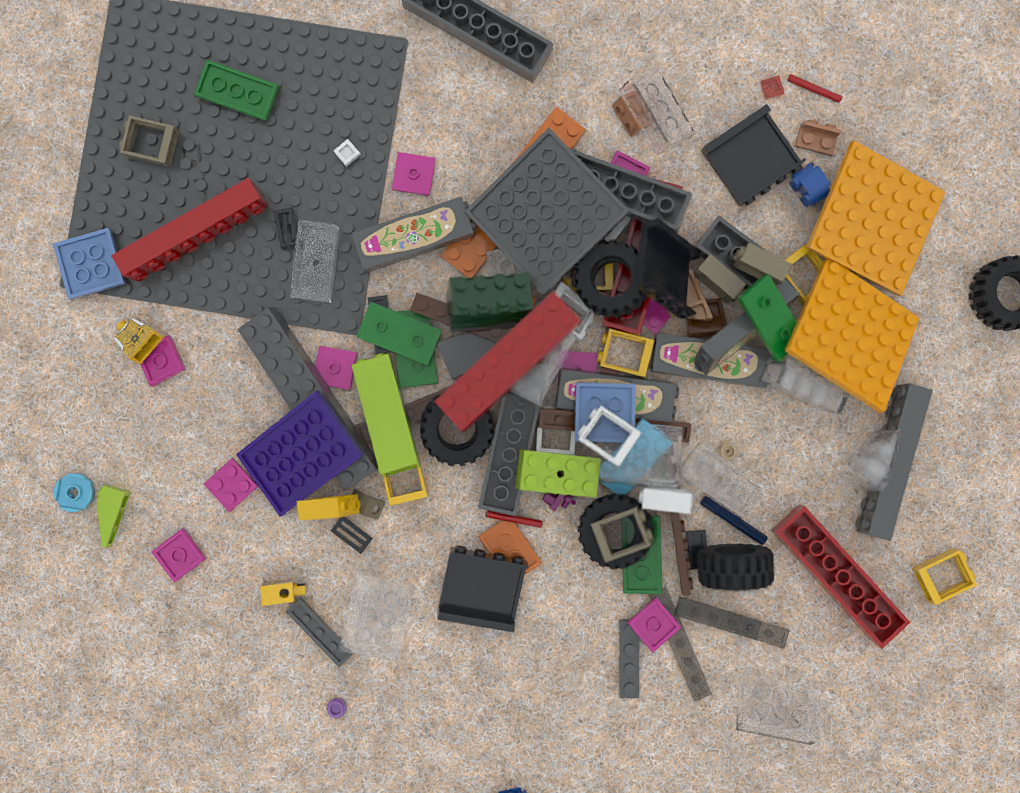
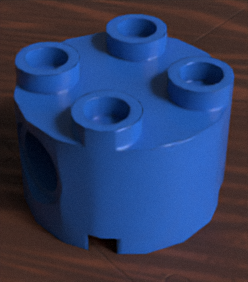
(811, 184)

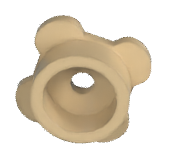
(733, 450)

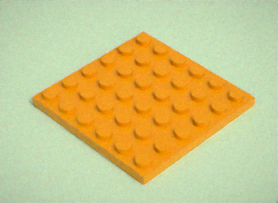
(875, 218)
(853, 335)

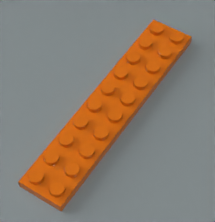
(471, 253)

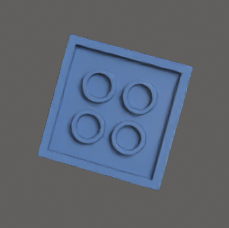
(88, 263)
(612, 396)

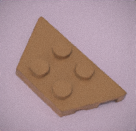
(696, 300)

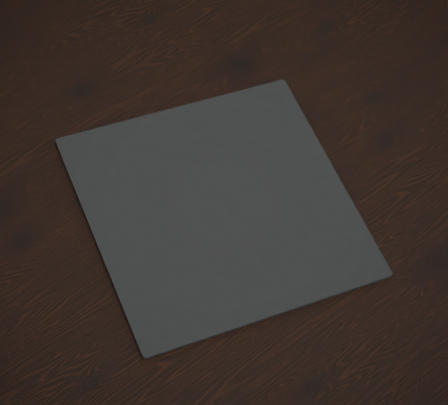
(330, 90)

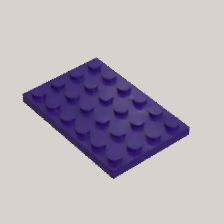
(299, 453)

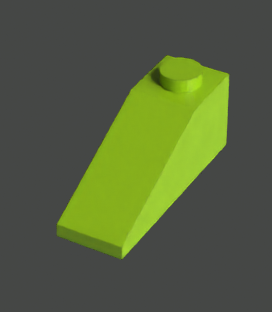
(110, 510)

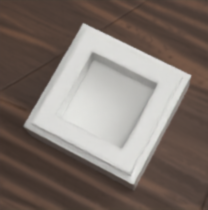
(347, 152)

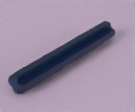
(733, 520)

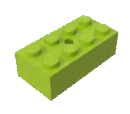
(539, 471)

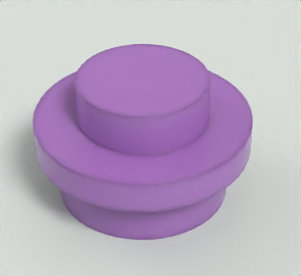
(336, 707)

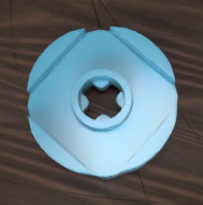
(65, 498)

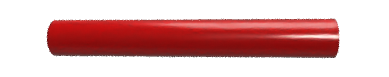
(814, 88)
(515, 519)

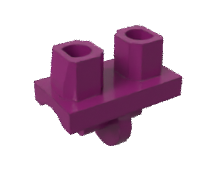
(554, 501)

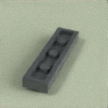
(318, 631)
(628, 661)

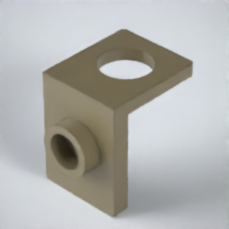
(367, 503)

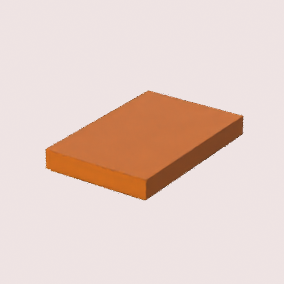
(508, 539)

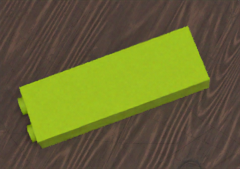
(386, 415)

